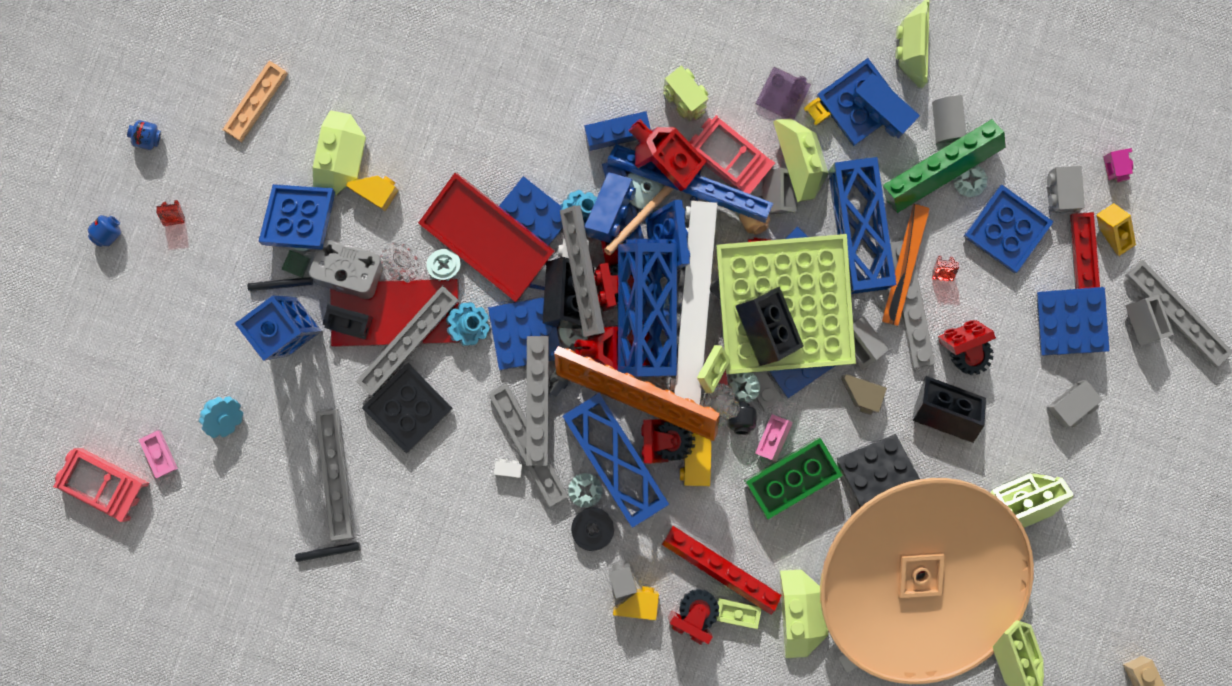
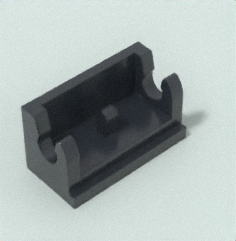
(347, 321)

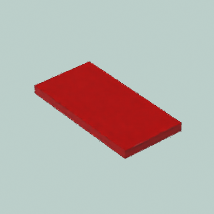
(486, 237)
(392, 309)

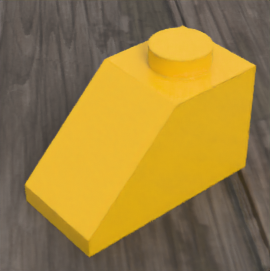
(375, 190)
(1117, 228)
(639, 605)

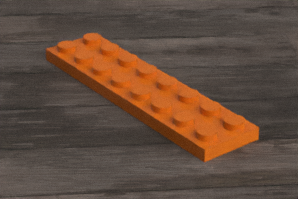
(636, 393)

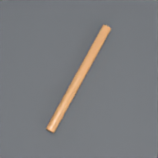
(624, 234)

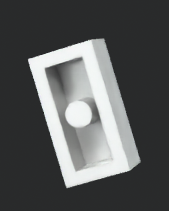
(506, 468)

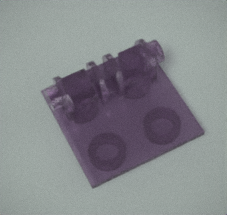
(783, 93)

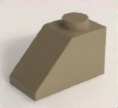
(864, 394)

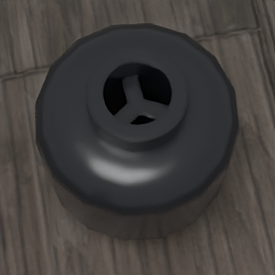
(744, 421)

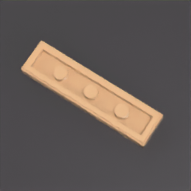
(255, 101)

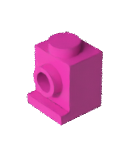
(1119, 165)

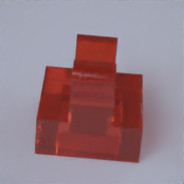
(170, 214)
(945, 269)

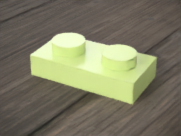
(713, 369)
(738, 613)

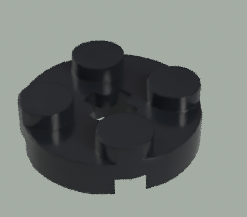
(597, 540)

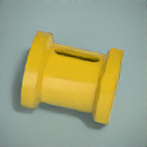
(817, 111)

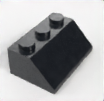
(560, 298)
(769, 326)
(950, 409)

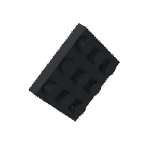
(407, 408)
(877, 468)

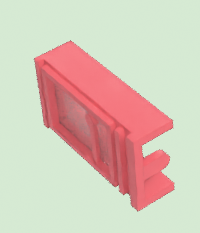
(731, 155)
(99, 483)

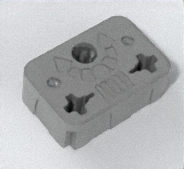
(348, 263)

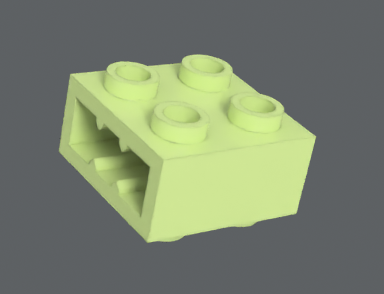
(685, 94)

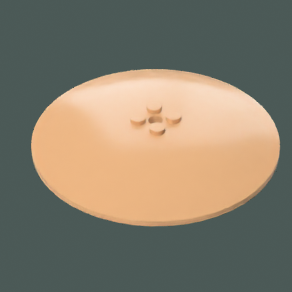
(948, 620)

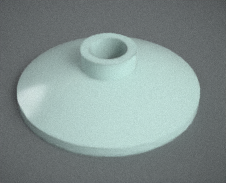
(644, 196)

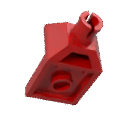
(668, 151)
(604, 347)

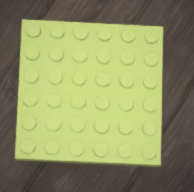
(816, 290)

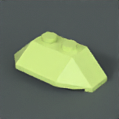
(913, 44)
(338, 152)
(802, 158)
(1034, 497)
(801, 613)
(1019, 656)

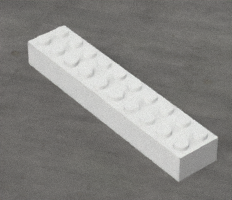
(694, 300)

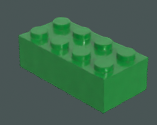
(793, 478)

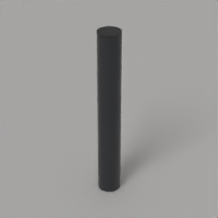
(276, 284)
(340, 549)

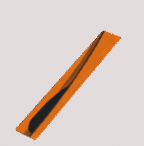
(906, 264)

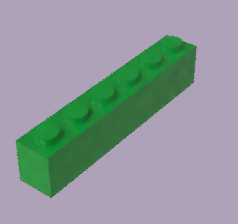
(944, 165)

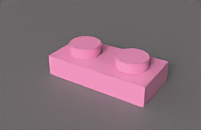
(774, 438)
(158, 454)

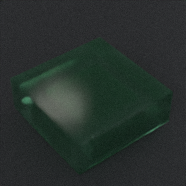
(296, 263)

